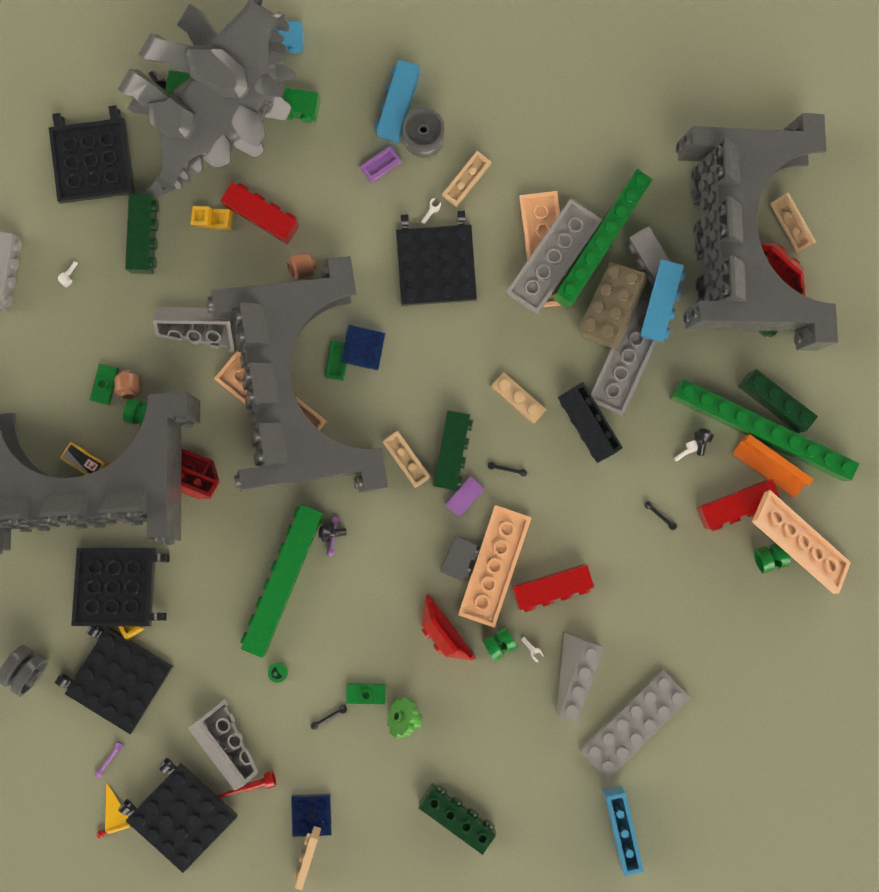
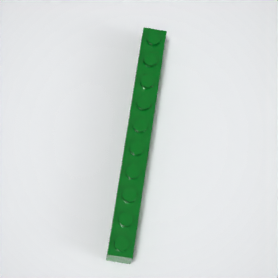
(764, 430)

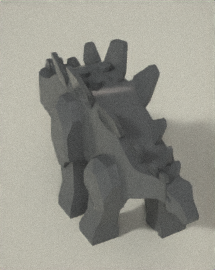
(228, 91)

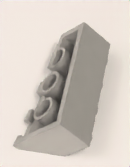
(195, 326)
(576, 675)
(224, 745)

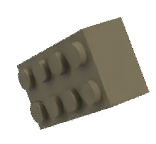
(613, 305)

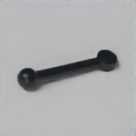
(491, 465)
(671, 525)
(314, 725)

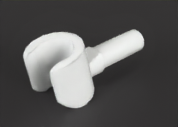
(432, 209)
(64, 278)
(691, 447)
(532, 649)

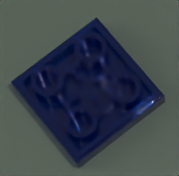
(362, 347)
(311, 812)

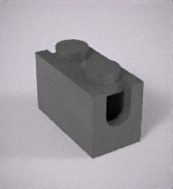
(459, 558)

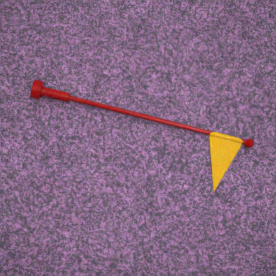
(116, 821)

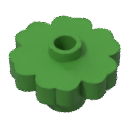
(403, 718)

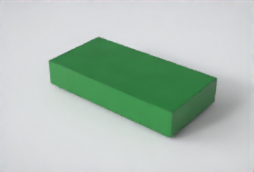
(335, 369)

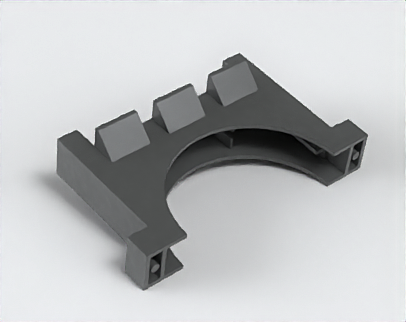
(738, 281)
(284, 438)
(131, 489)

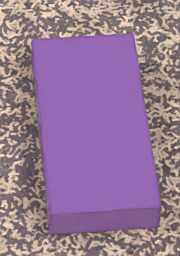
(380, 164)
(464, 496)

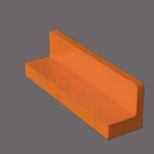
(771, 465)

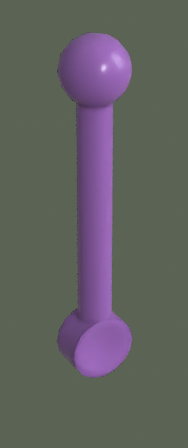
(330, 552)
(118, 746)

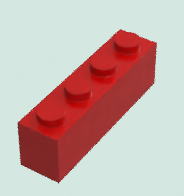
(260, 213)
(734, 505)
(553, 587)

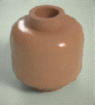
(301, 266)
(127, 385)

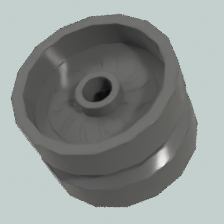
(423, 132)
(22, 670)

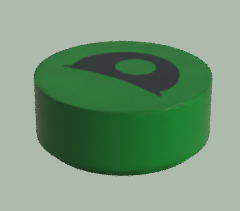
(277, 672)

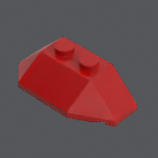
(785, 266)
(198, 475)
(443, 633)

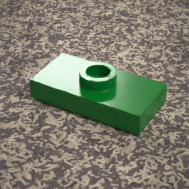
(104, 384)
(365, 693)

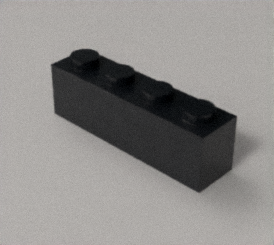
(590, 422)

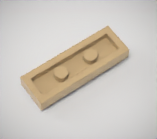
(466, 179)
(792, 222)
(518, 398)
(406, 459)
(306, 857)

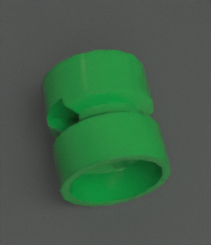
(134, 411)
(771, 557)
(494, 648)

